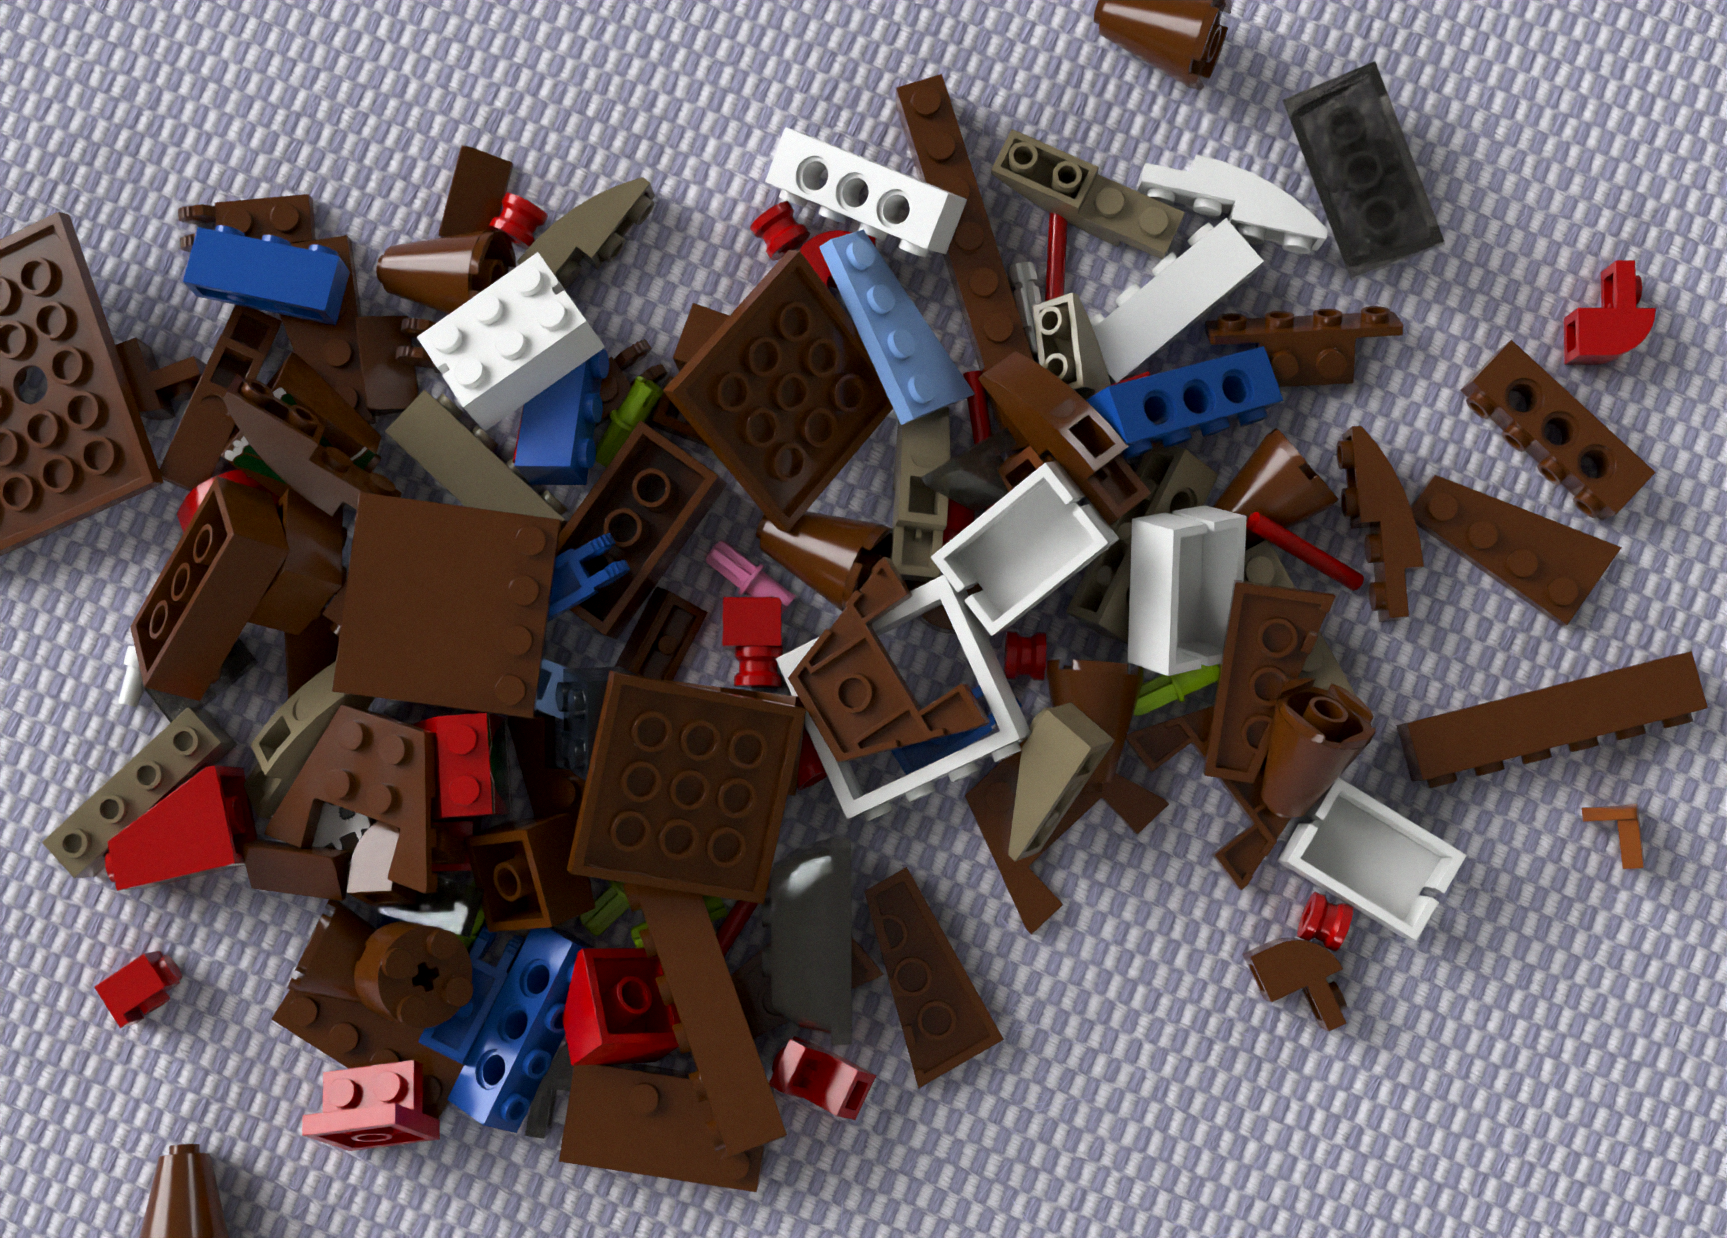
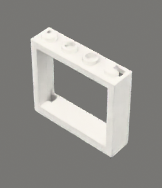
(956, 765)

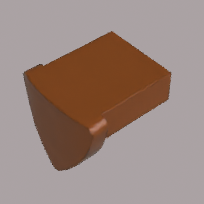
(1628, 828)

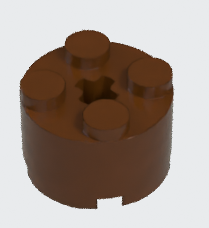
(420, 951)

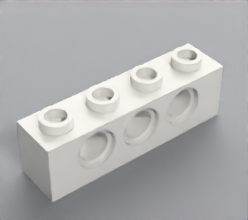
(932, 211)

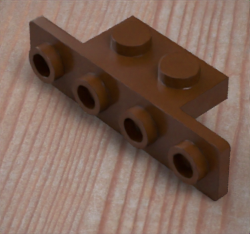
(1308, 347)

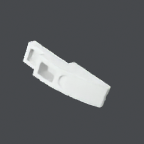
(1252, 203)

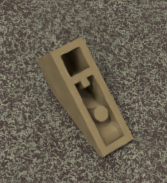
(1052, 772)

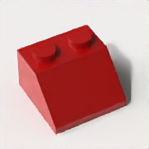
(617, 1009)

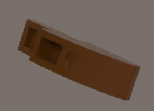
(207, 420)
(1065, 424)
(289, 444)
(1379, 502)

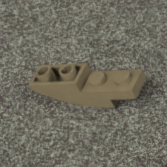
(1085, 198)
(593, 230)
(1069, 345)
(919, 510)
(291, 737)

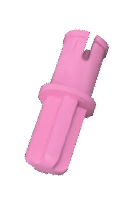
(746, 575)

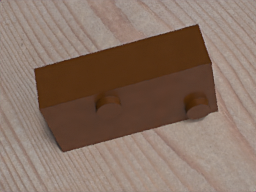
(651, 506)
(208, 589)
(649, 1125)

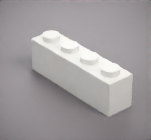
(1174, 298)

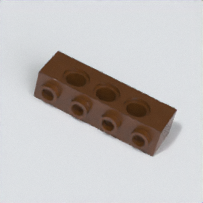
(1618, 467)

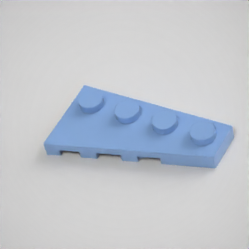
(899, 341)

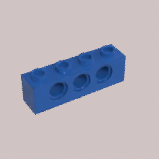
(1189, 400)
(519, 1032)

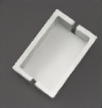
(510, 342)
(1024, 547)
(1183, 586)
(1372, 858)

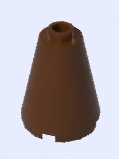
(1170, 35)
(446, 269)
(1277, 485)
(827, 552)
(1105, 696)
(1312, 744)
(333, 954)
(184, 1197)

